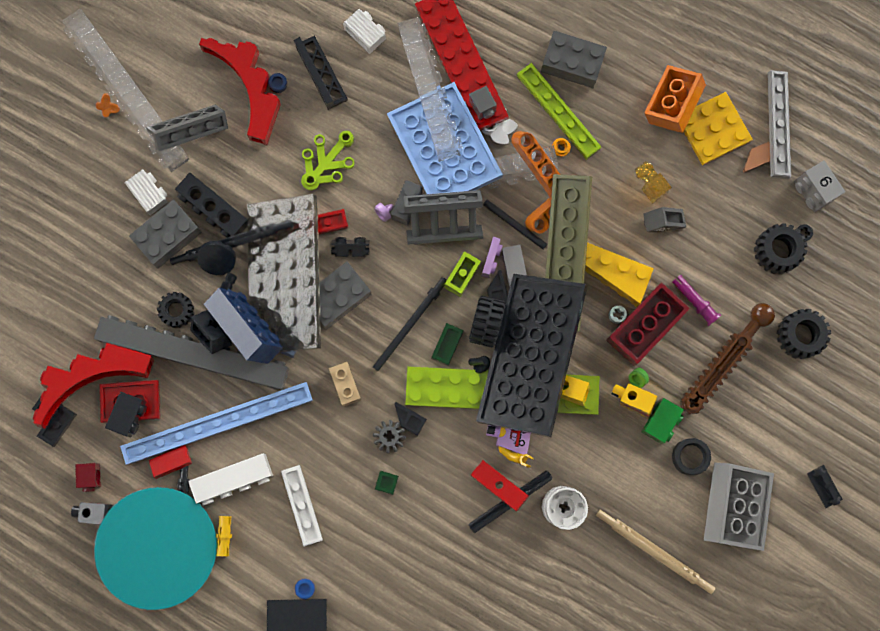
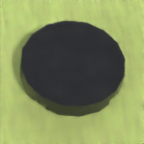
(216, 258)

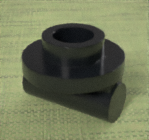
(480, 364)

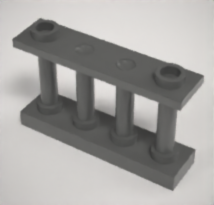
(439, 202)

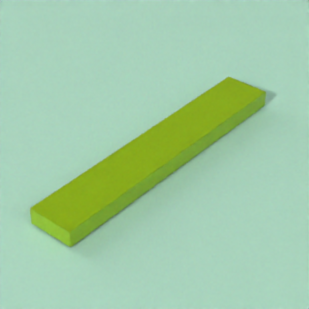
(558, 111)

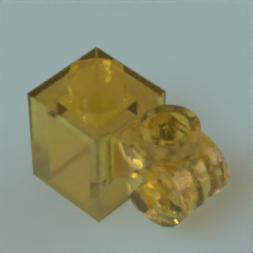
(655, 184)

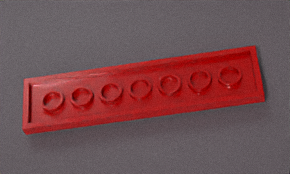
(459, 55)

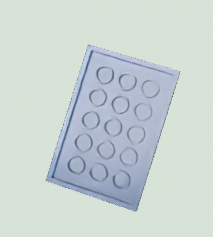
(458, 174)

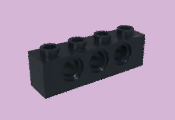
(192, 185)

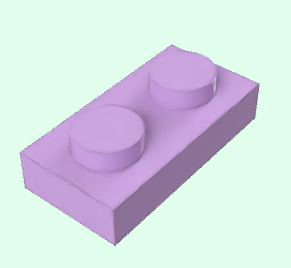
(494, 250)

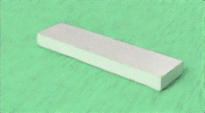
(301, 505)

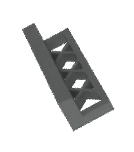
(188, 127)

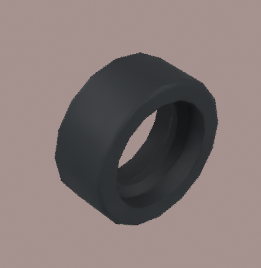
(705, 452)

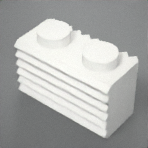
(365, 30)
(146, 192)

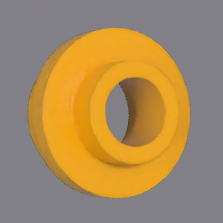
(565, 143)

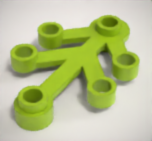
(326, 163)

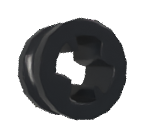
(808, 230)

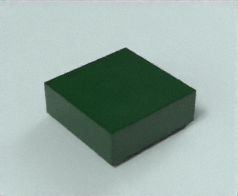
(386, 482)

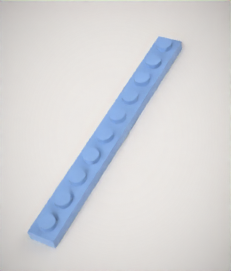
(216, 423)

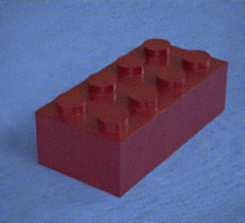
(647, 324)

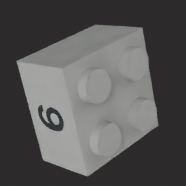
(819, 186)

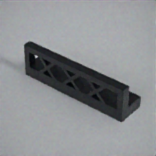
(314, 72)

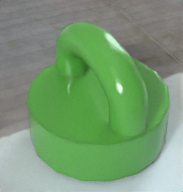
(638, 377)

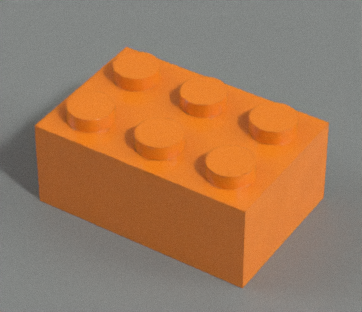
(675, 98)

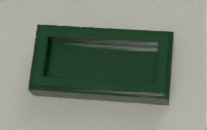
(447, 344)

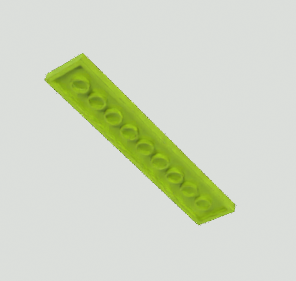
(465, 389)

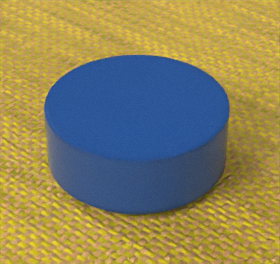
(304, 588)

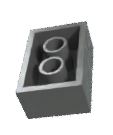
(573, 59)
(165, 234)
(341, 294)

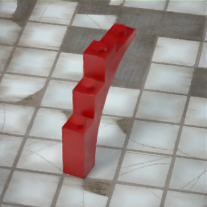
(242, 60)
(85, 370)

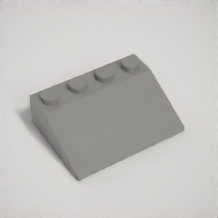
(738, 506)

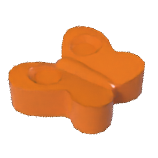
(106, 106)

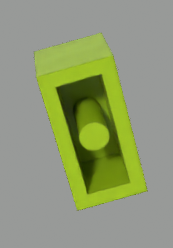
(462, 274)

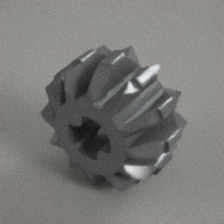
(384, 440)

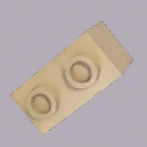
(345, 384)

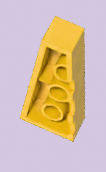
(618, 273)

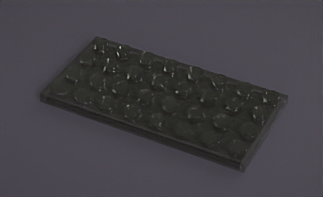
(286, 271)

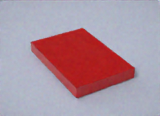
(143, 390)

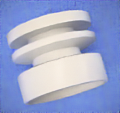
(576, 507)

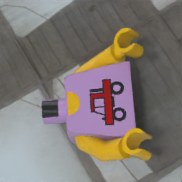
(511, 444)

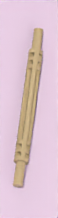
(655, 551)

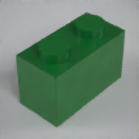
(662, 421)

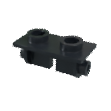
(343, 246)
(824, 486)

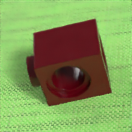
(88, 476)

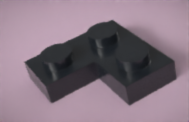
(57, 425)

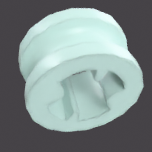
(614, 319)

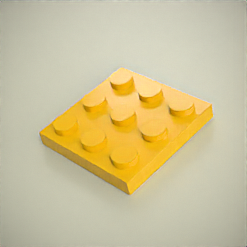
(716, 129)

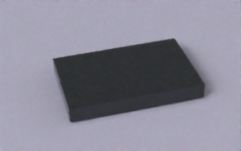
(297, 615)

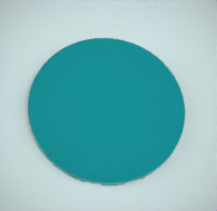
(155, 548)

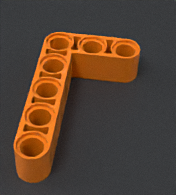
(546, 179)

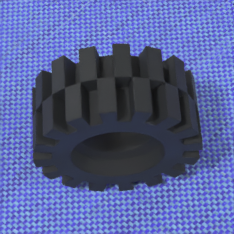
(167, 301)

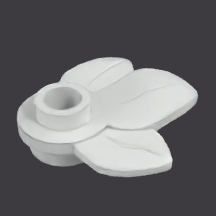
(500, 131)

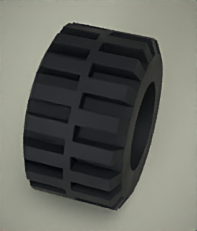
(793, 241)
(487, 321)
(816, 326)

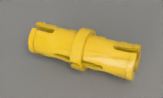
(224, 535)

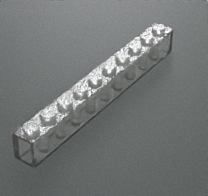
(120, 84)

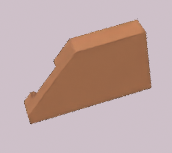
(757, 157)

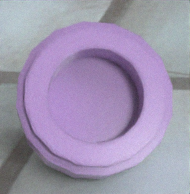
(383, 211)

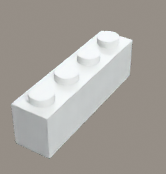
(231, 478)

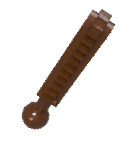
(761, 316)

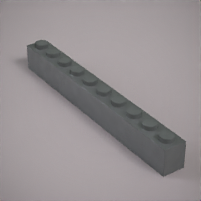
(190, 353)

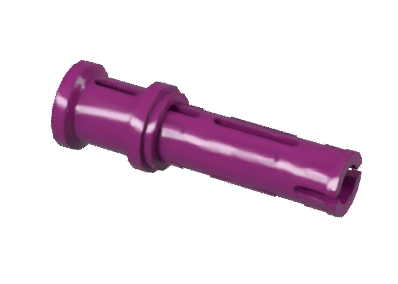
(702, 307)

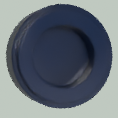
(277, 82)

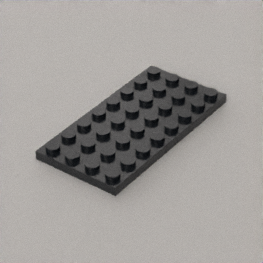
(532, 354)

